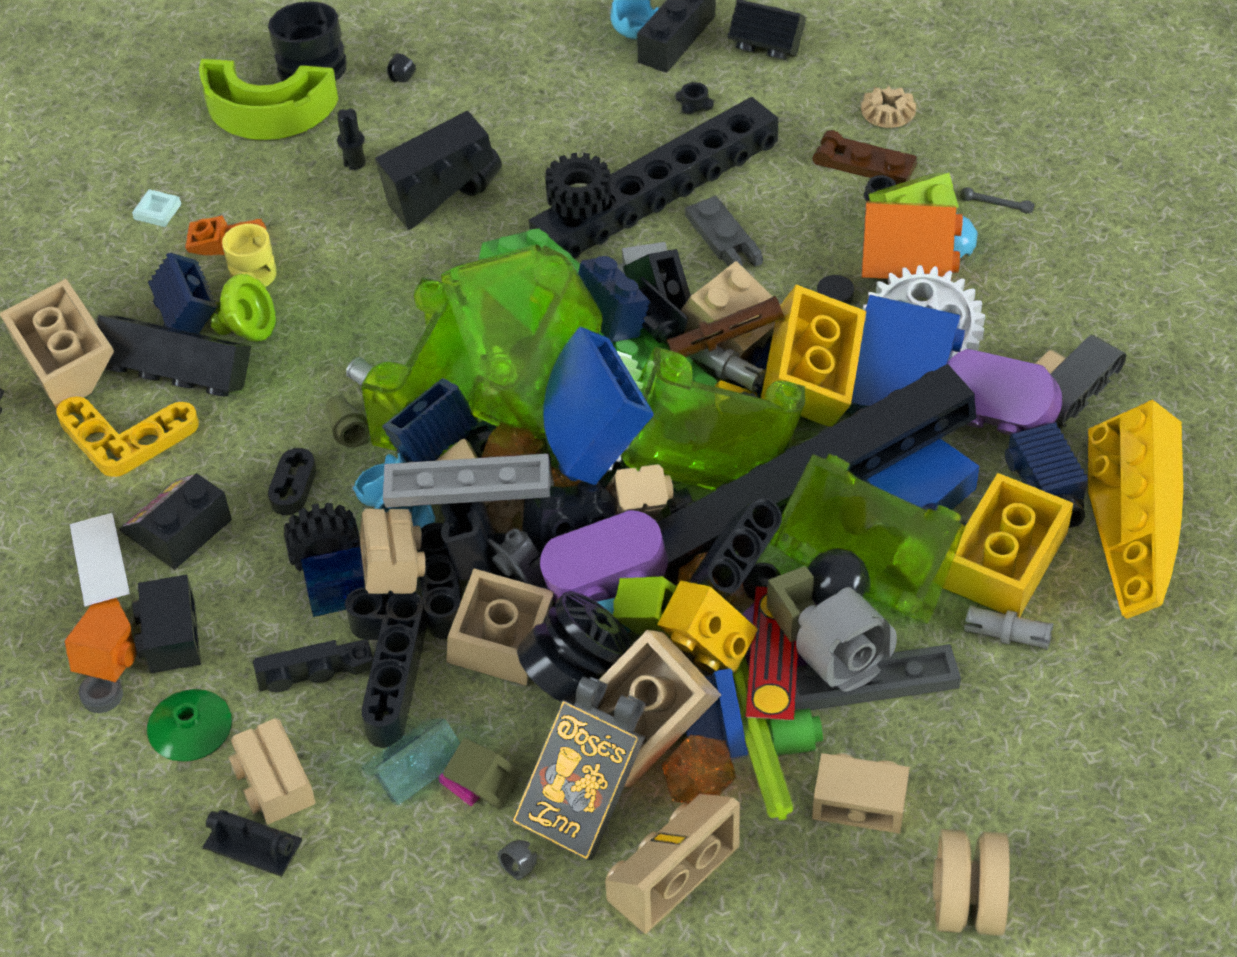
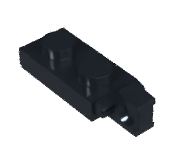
(312, 663)

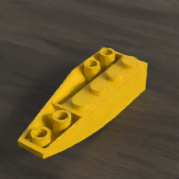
(1138, 501)

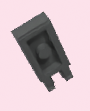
(722, 232)

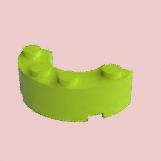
(267, 110)

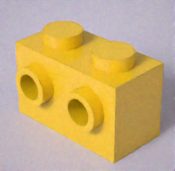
(707, 627)

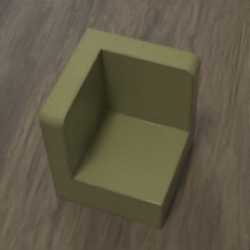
(788, 598)
(482, 772)

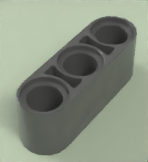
(1086, 374)

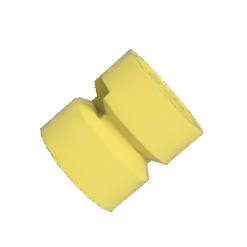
(250, 252)

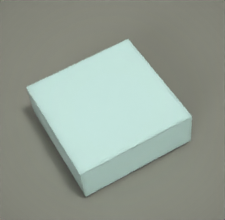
(156, 208)

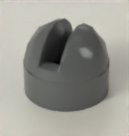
(518, 852)

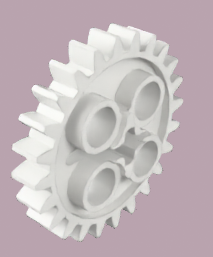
(941, 295)

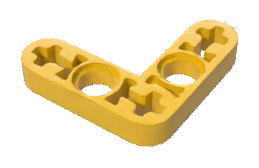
(125, 444)

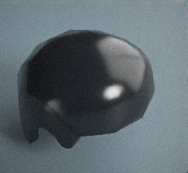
(838, 570)

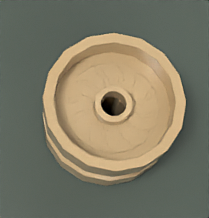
(973, 882)

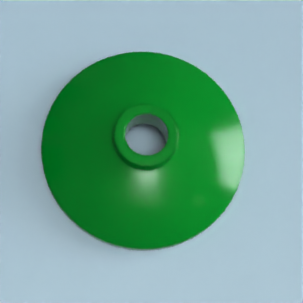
(193, 737)

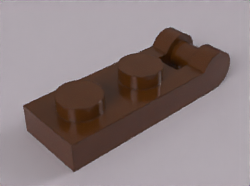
(863, 158)

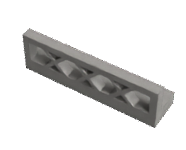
(467, 480)

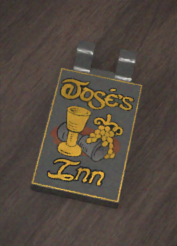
(582, 770)

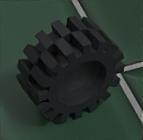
(576, 171)
(320, 532)

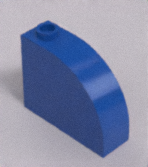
(900, 347)
(591, 407)
(930, 476)

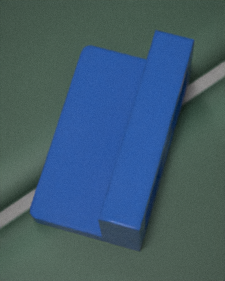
(723, 717)

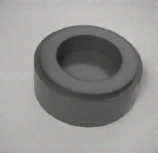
(100, 694)

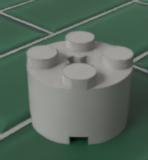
(845, 639)

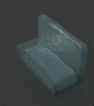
(414, 759)

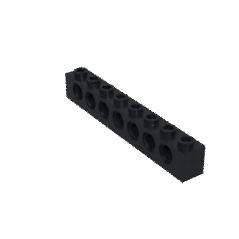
(667, 175)

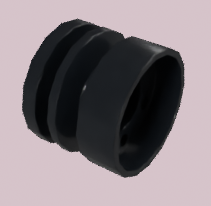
(307, 36)
(573, 643)

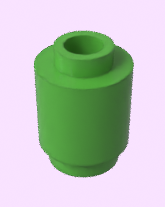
(797, 734)

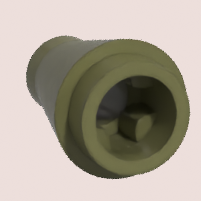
(347, 423)

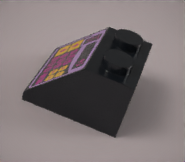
(179, 519)

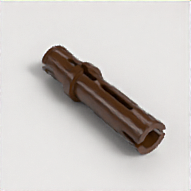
(767, 310)

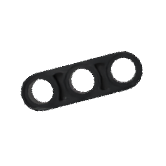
(747, 539)
(440, 582)

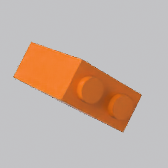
(909, 236)

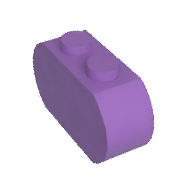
(1008, 391)
(602, 553)

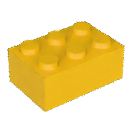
(817, 349)
(1008, 545)

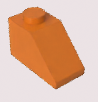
(101, 642)

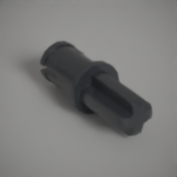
(350, 139)

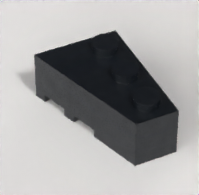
(433, 167)

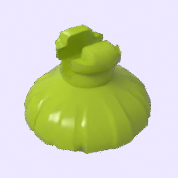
(244, 309)

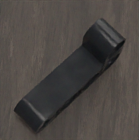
(397, 625)

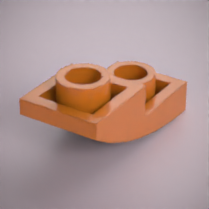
(206, 235)

